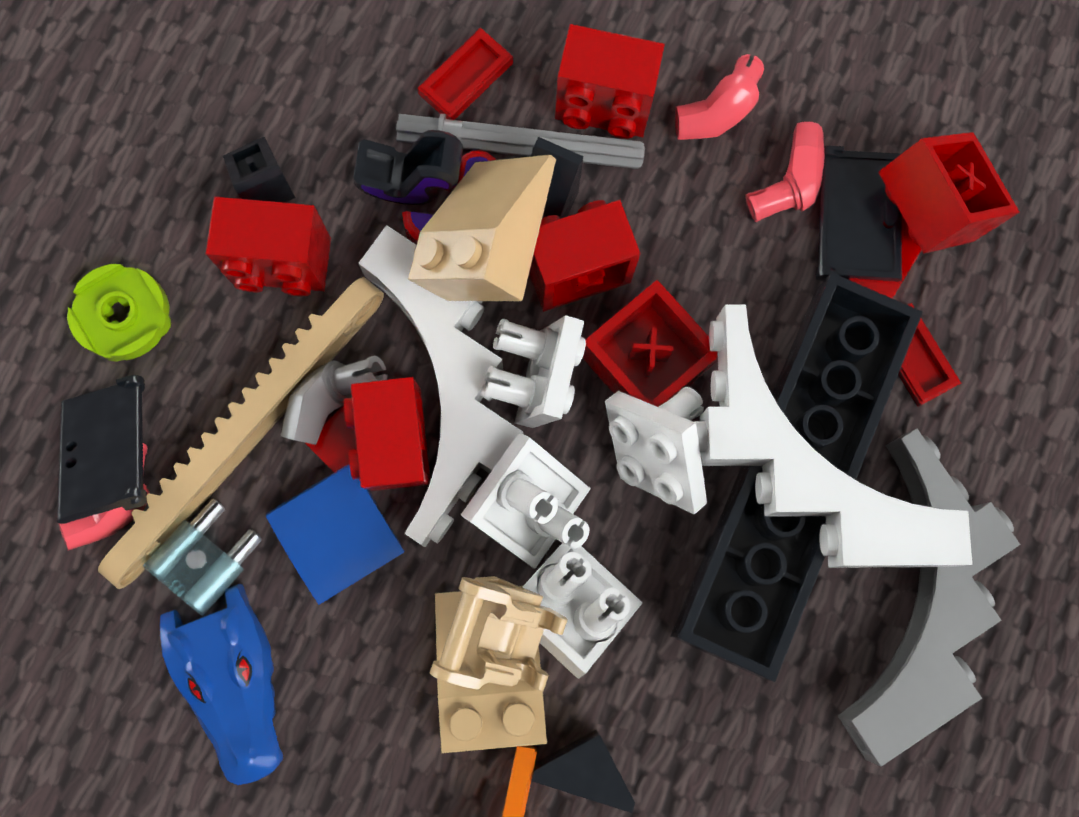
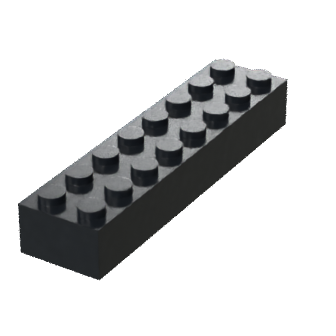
(833, 395)

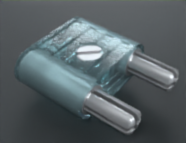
(195, 565)

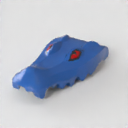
(225, 677)

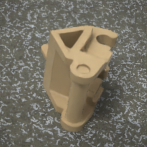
(496, 635)

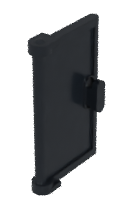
(852, 218)
(108, 454)

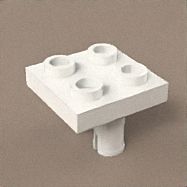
(546, 389)
(659, 446)
(529, 502)
(589, 599)

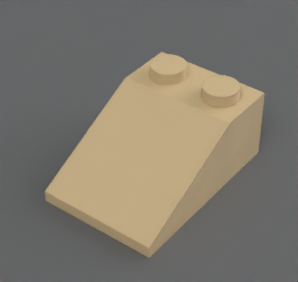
(485, 232)
(488, 716)

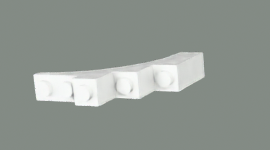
(469, 431)
(861, 523)

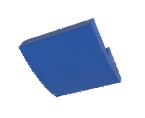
(334, 534)

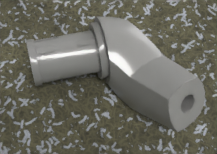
(322, 394)

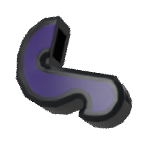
(410, 176)

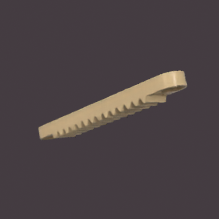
(239, 433)

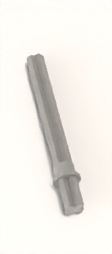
(522, 140)

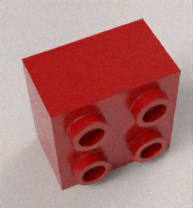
(607, 81)
(947, 191)
(269, 245)
(583, 254)
(650, 348)
(388, 434)

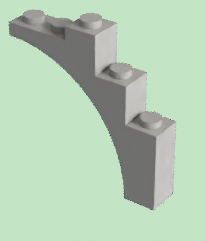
(924, 679)

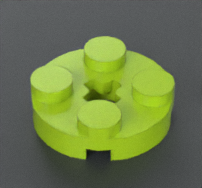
(93, 305)

